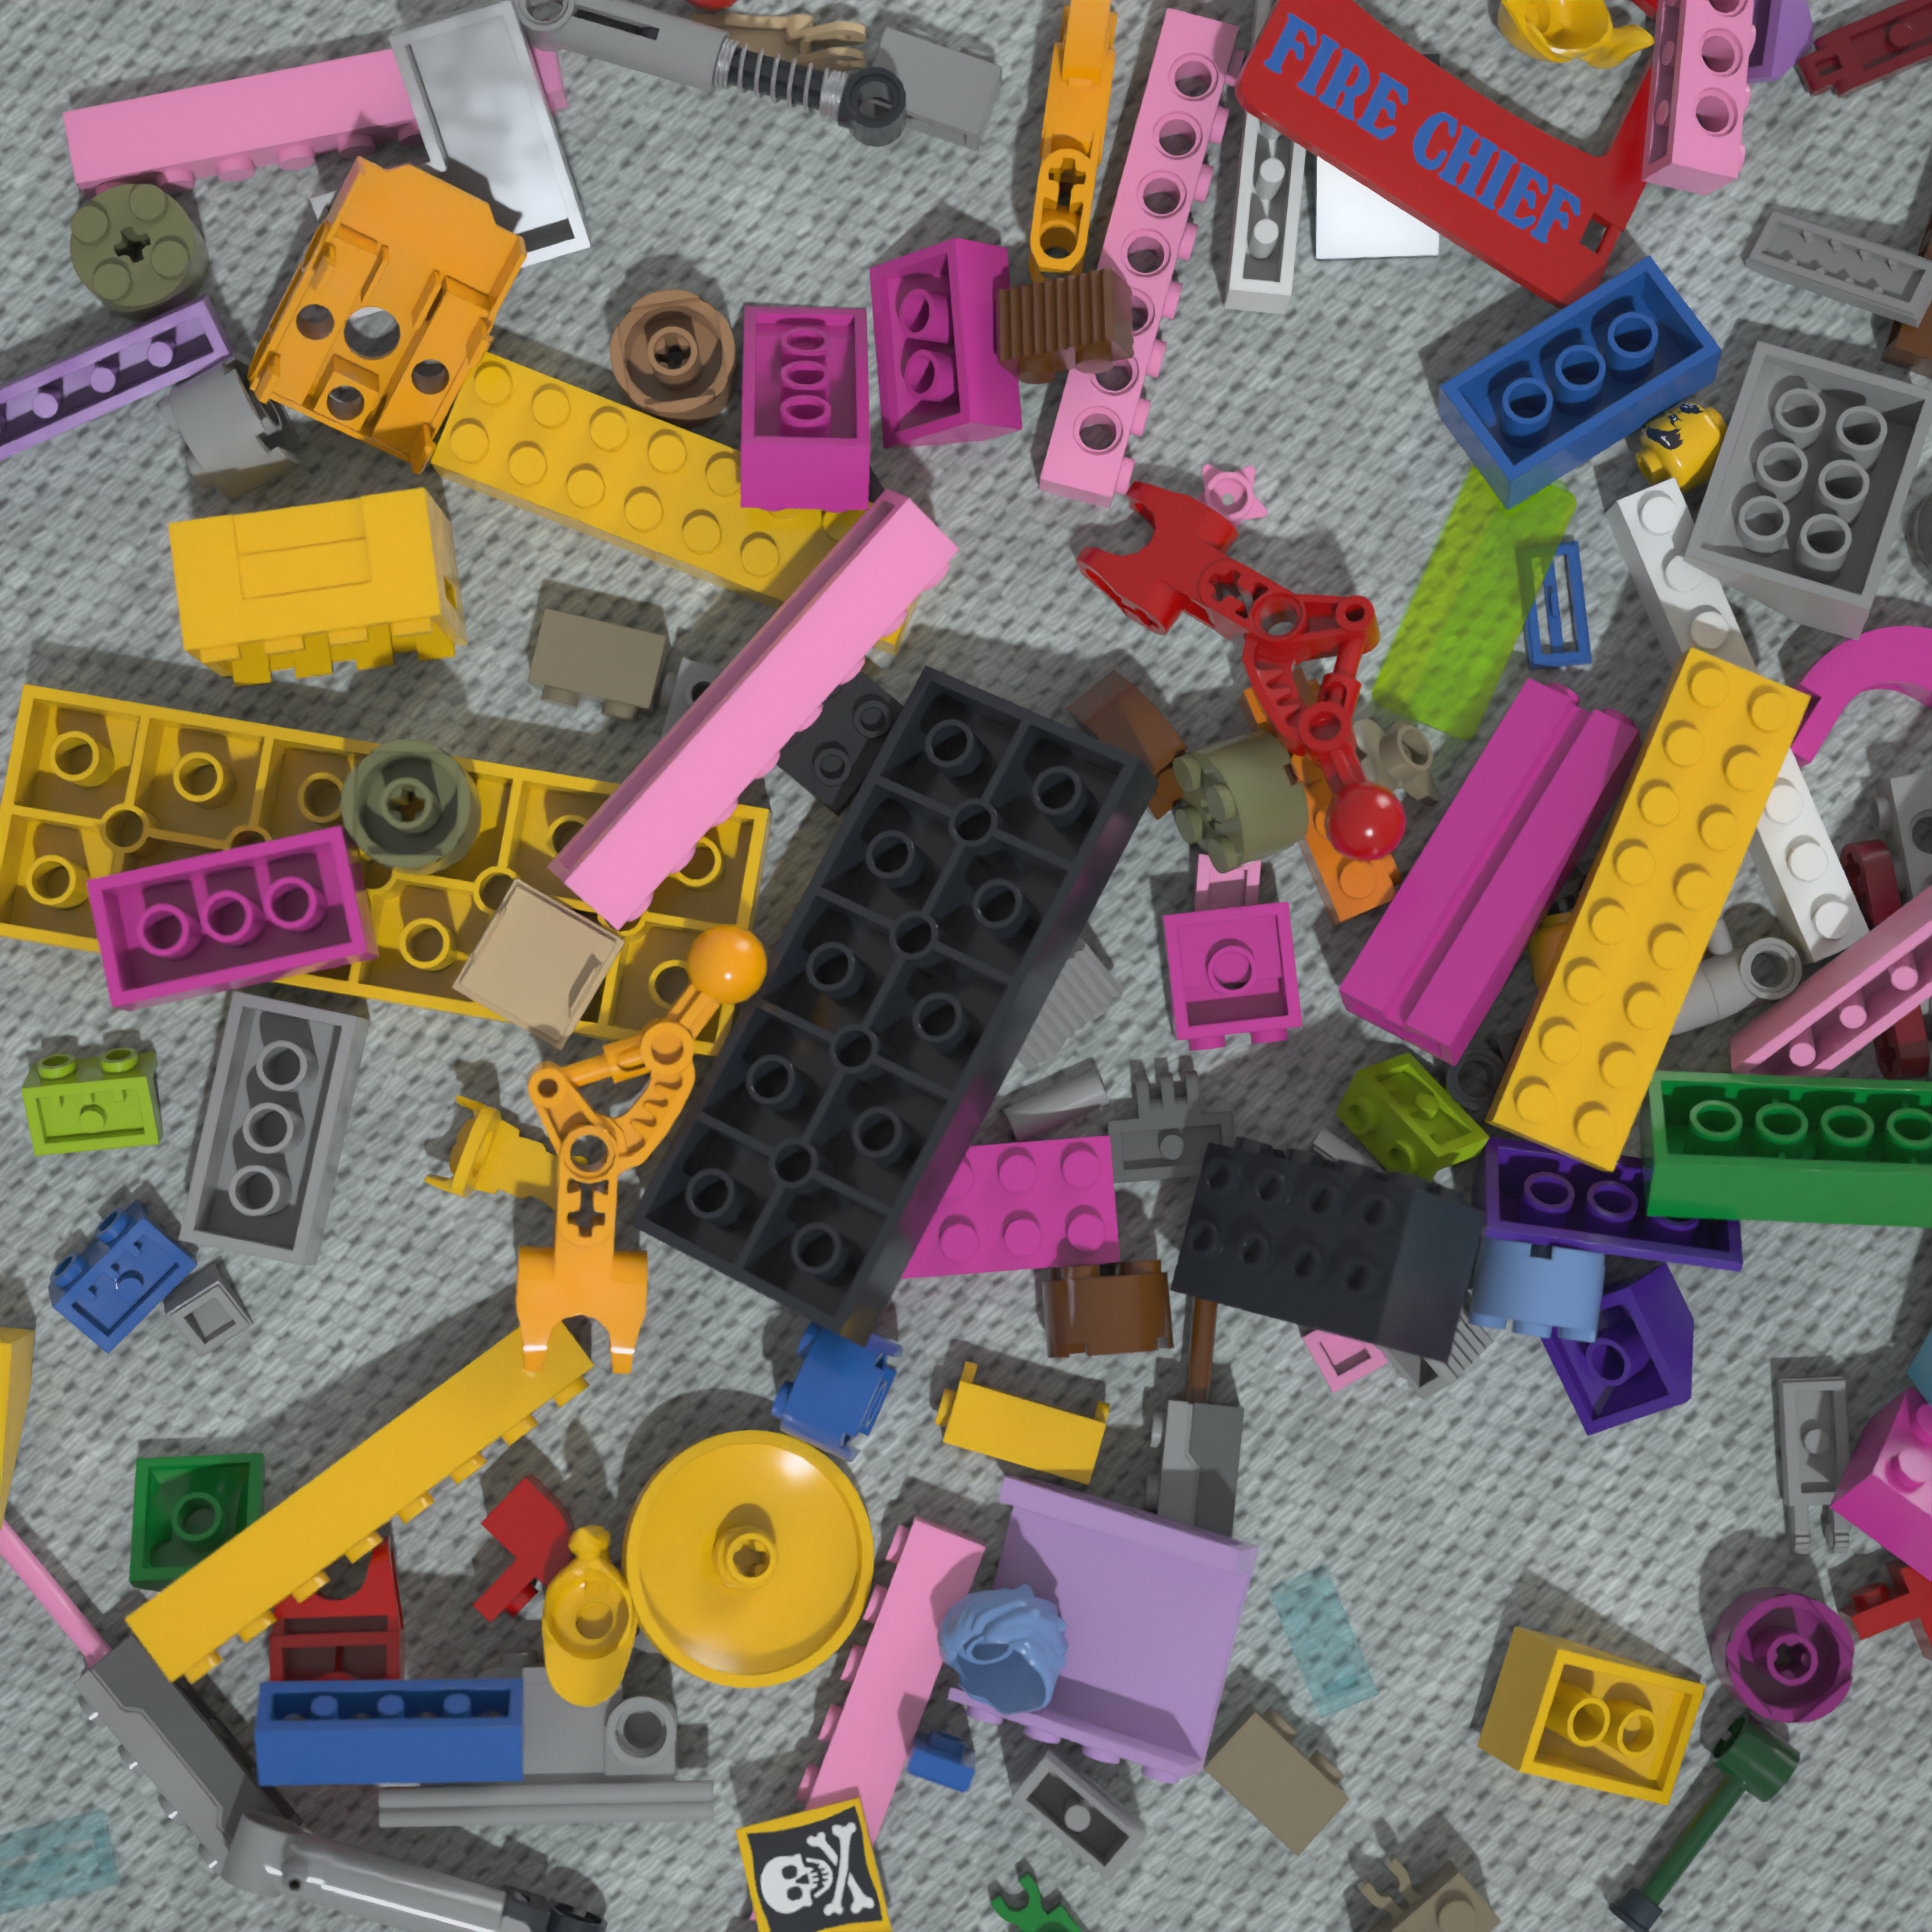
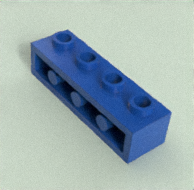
(390, 1731)

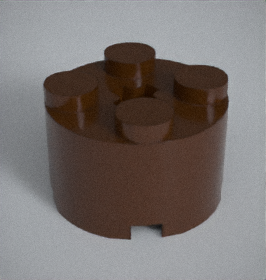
(1107, 1313)

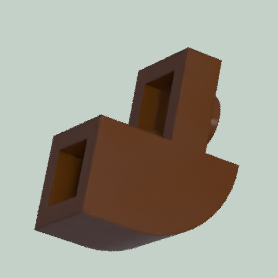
(1128, 720)

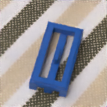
(1558, 657)

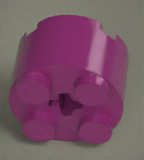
(1817, 1649)

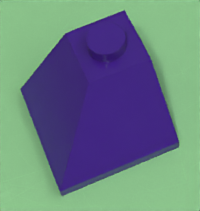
(1638, 1356)

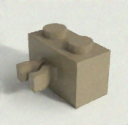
(1438, 1904)

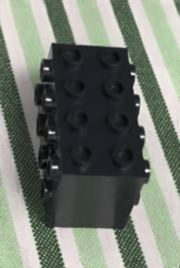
(1330, 1246)

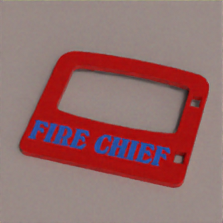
(1443, 149)

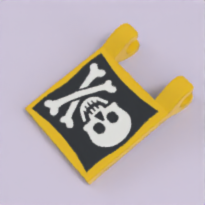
(814, 1872)

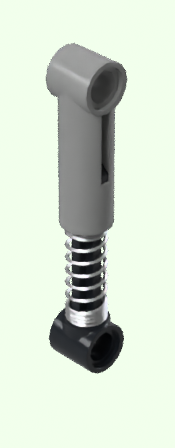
(707, 59)

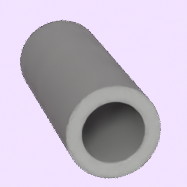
(1056, 1106)

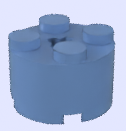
(1537, 1289)

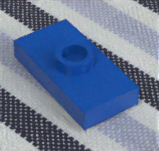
(942, 1760)

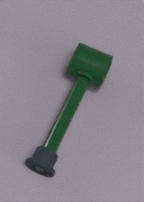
(1752, 1762)

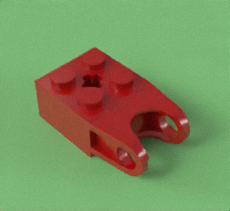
(343, 1637)

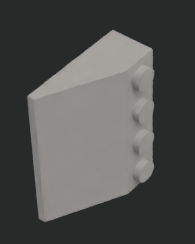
(1810, 487)

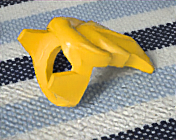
(496, 1158)

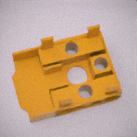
(424, 258)

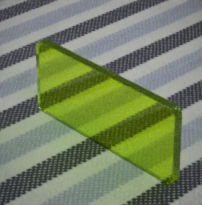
(1472, 607)

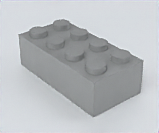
(274, 1129)

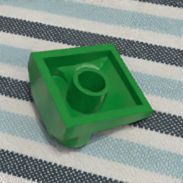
(189, 1511)

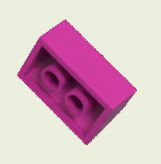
(941, 346)

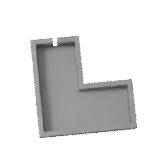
(486, 126)

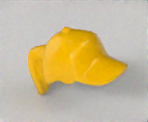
(1569, 31)
(588, 1622)

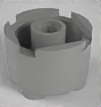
(229, 431)

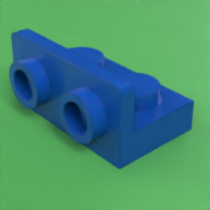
(119, 1276)

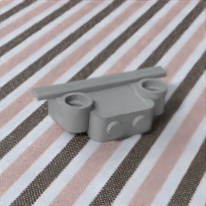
(578, 1765)

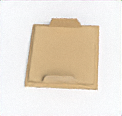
(538, 964)

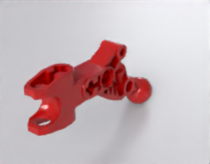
(1191, 574)

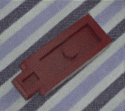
(1870, 50)

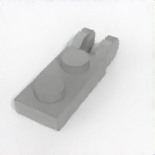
(1813, 1455)

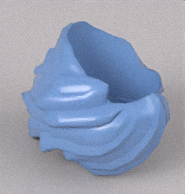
(1005, 1648)

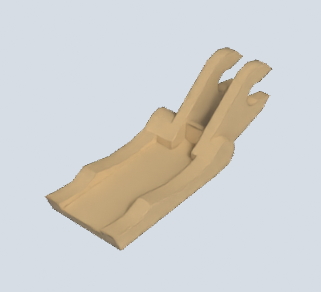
(794, 38)

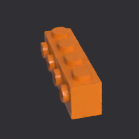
(1343, 884)

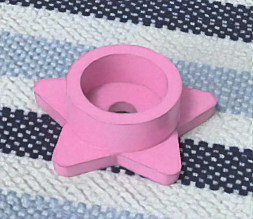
(1237, 484)

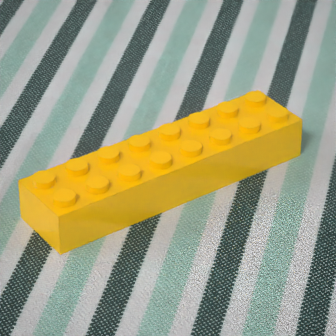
(631, 483)
(1647, 909)

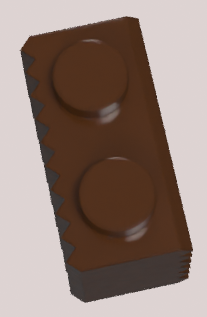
(1064, 326)

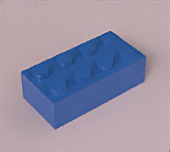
(1578, 382)

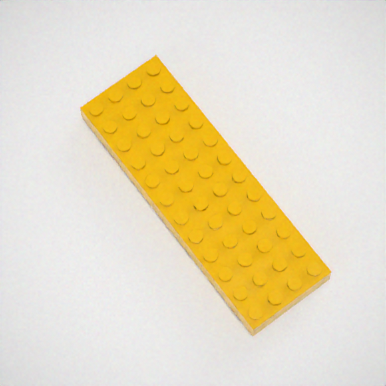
(142, 785)

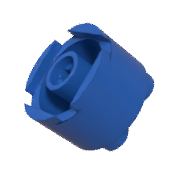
(835, 1390)

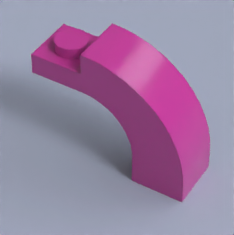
(1881, 659)

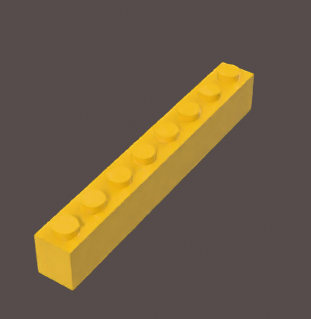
(353, 1499)

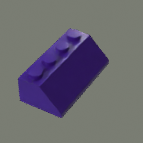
(1567, 1204)

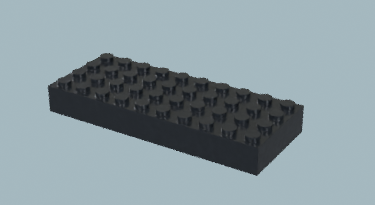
(895, 1003)

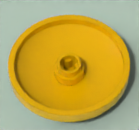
(748, 1558)

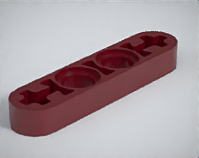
(1869, 868)

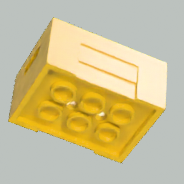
(318, 586)

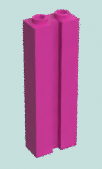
(1491, 870)

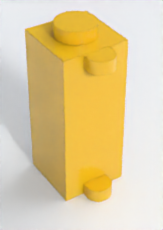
(1021, 1428)

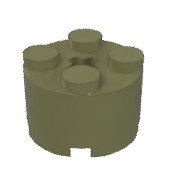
(106, 244)
(386, 781)
(1240, 800)

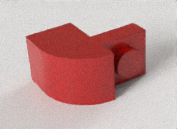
(537, 1533)
(1879, 1608)

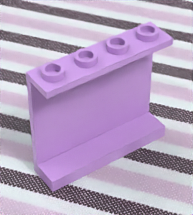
(1146, 1620)

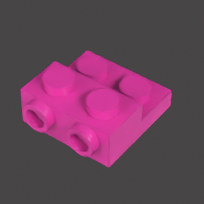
(1231, 974)

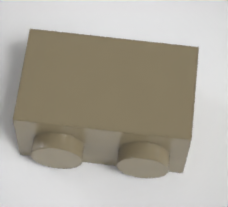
(598, 665)
(1275, 1778)

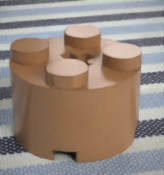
(642, 350)

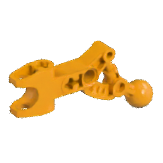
(1072, 136)
(583, 1268)

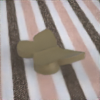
(1397, 758)

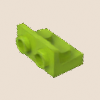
(92, 1102)
(1408, 1118)

